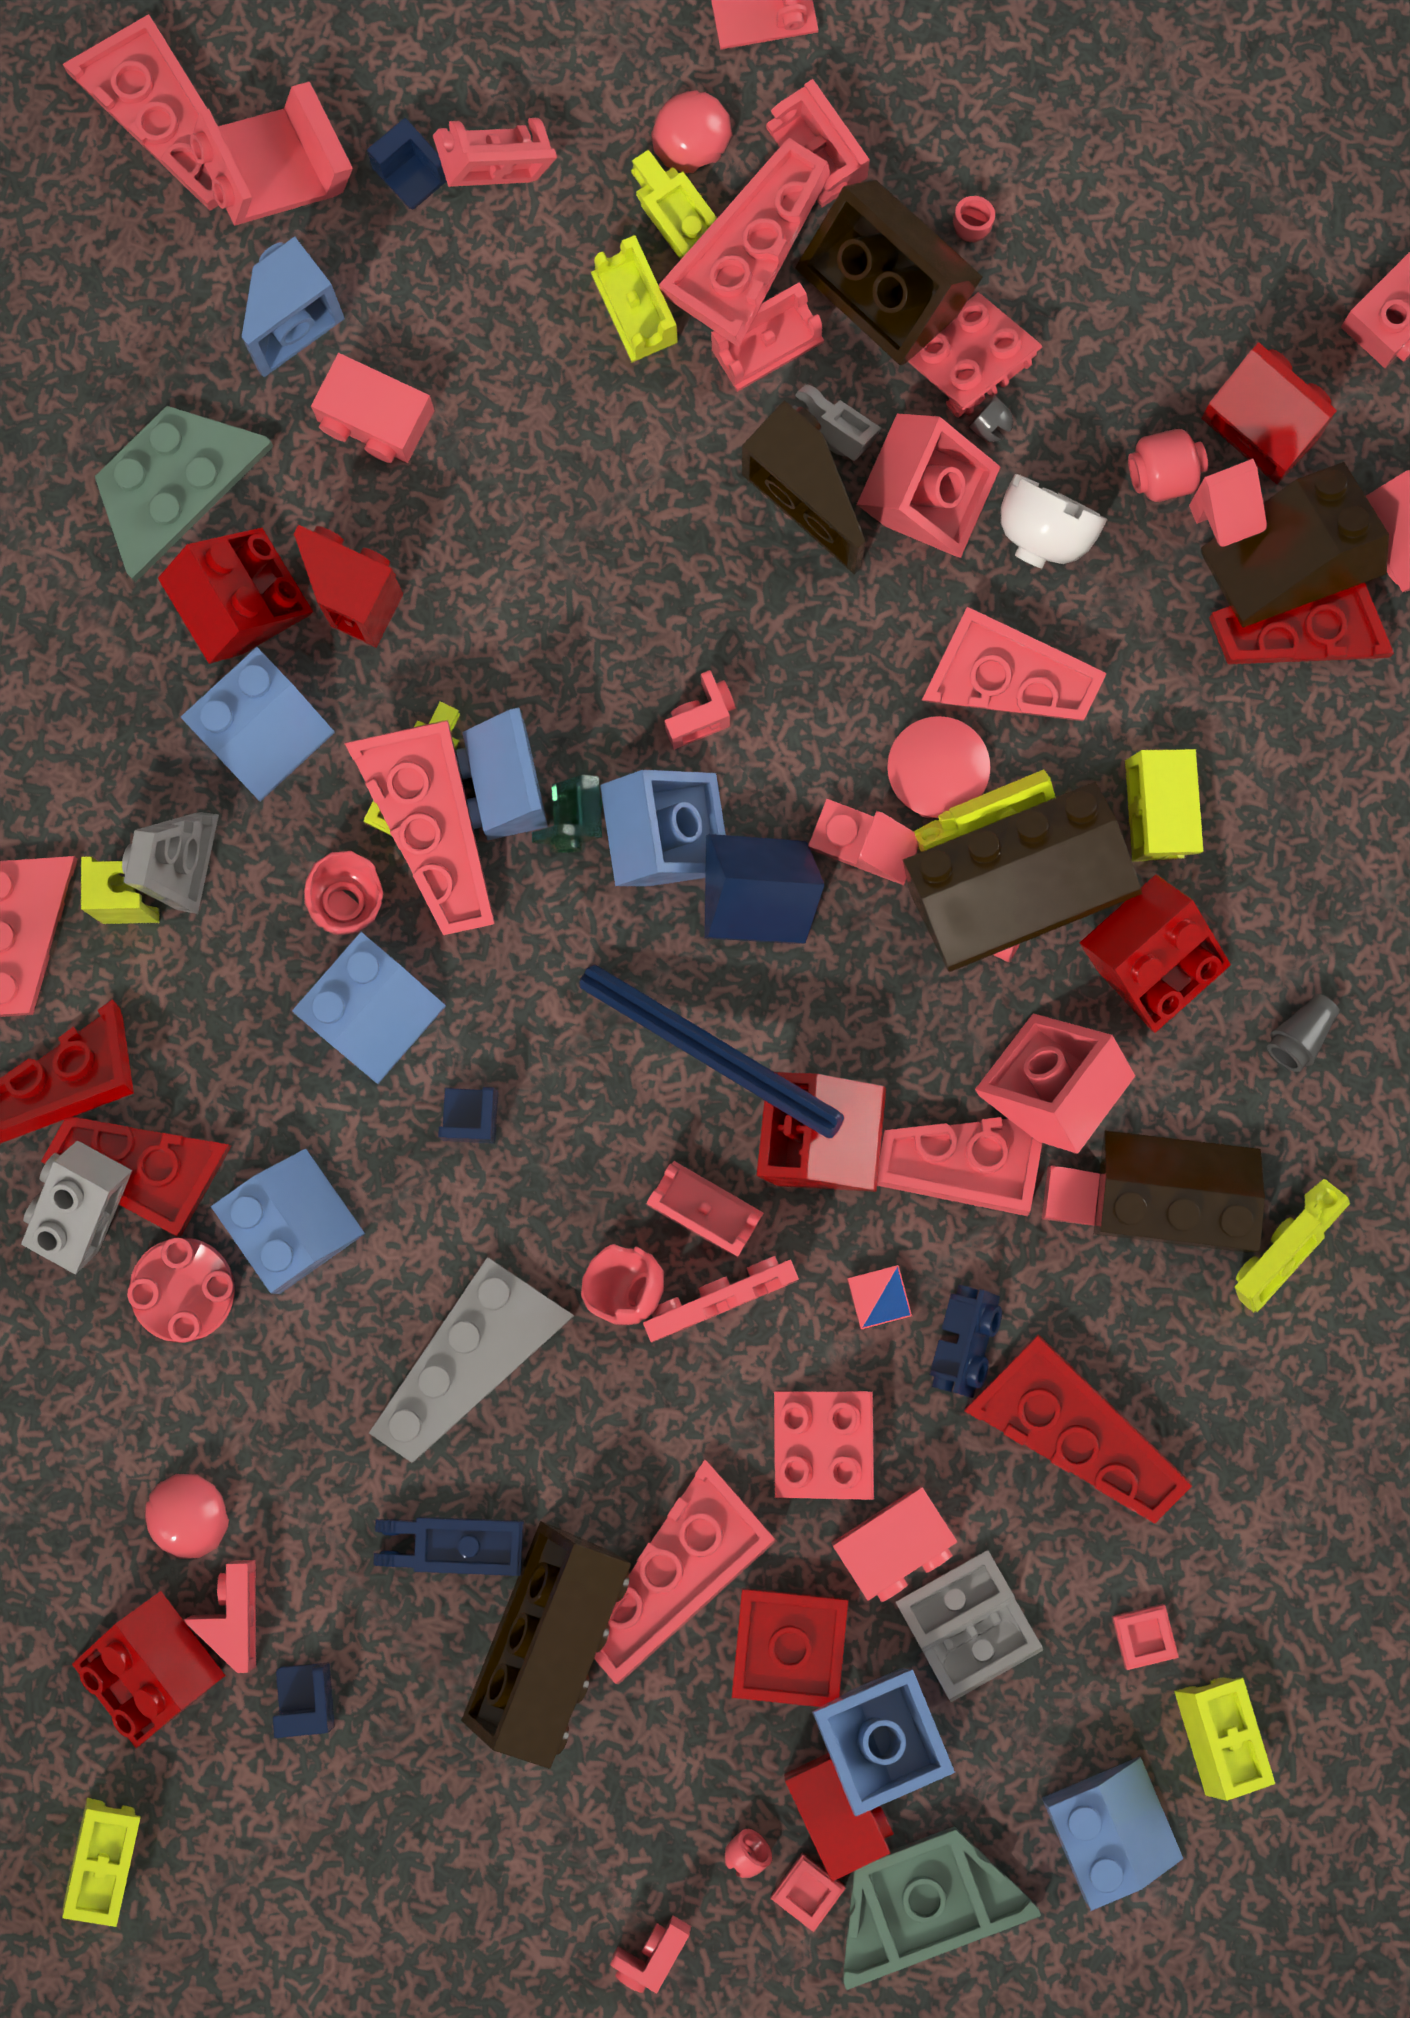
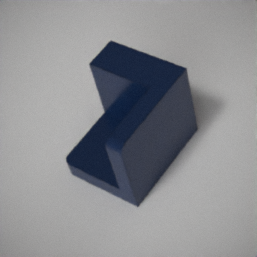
(407, 164)
(469, 1115)
(304, 1700)

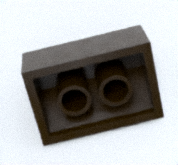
(887, 270)
(1180, 1192)

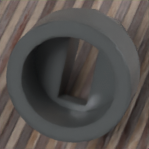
(993, 415)

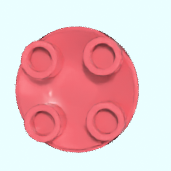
(938, 765)
(181, 1290)

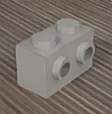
(74, 1206)

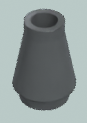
(1303, 1034)

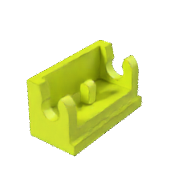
(634, 300)
(1163, 804)
(108, 897)
(1225, 1738)
(101, 1864)

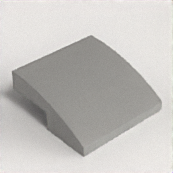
(969, 1626)

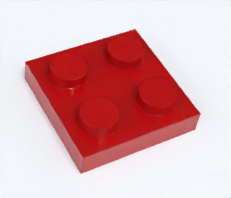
(789, 1647)

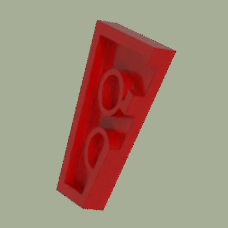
(1323, 630)

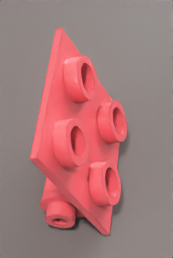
(762, 20)
(975, 355)
(823, 1445)

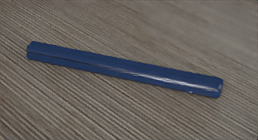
(712, 1051)

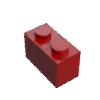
(840, 1837)

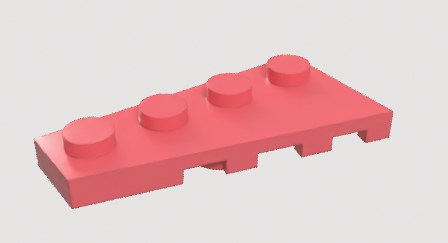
(149, 96)
(744, 248)
(424, 803)
(682, 1570)

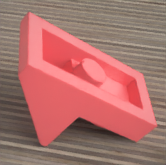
(1231, 503)
(864, 840)
(232, 1633)

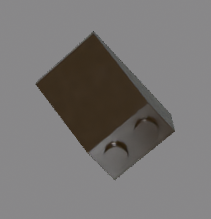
(797, 473)
(1314, 545)

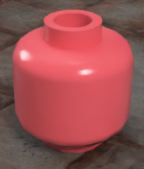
(1167, 465)

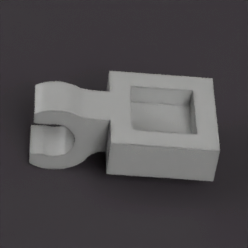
(843, 427)

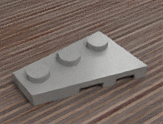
(172, 860)

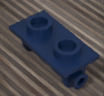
(974, 1323)

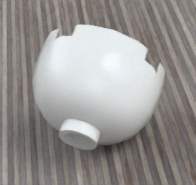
(1047, 523)

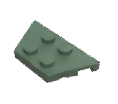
(171, 481)
(926, 1904)

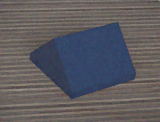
(760, 889)

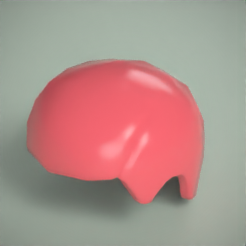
(691, 131)
(331, 905)
(622, 1285)
(186, 1516)

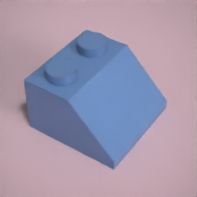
(287, 305)
(258, 724)
(503, 777)
(660, 825)
(369, 1008)
(288, 1221)
(883, 1740)
(1113, 1832)

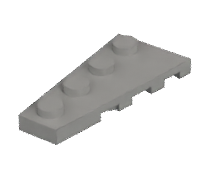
(473, 1351)

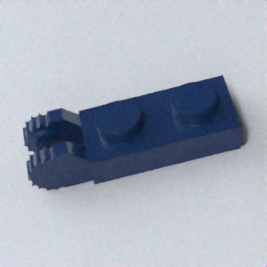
(456, 1545)

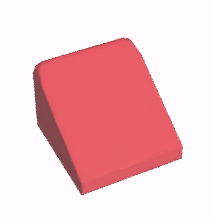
(1070, 1195)

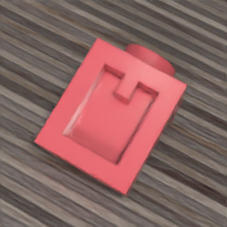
(697, 721)
(661, 1948)

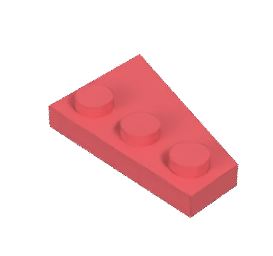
(1011, 672)
(29, 913)
(967, 1163)
(720, 1297)

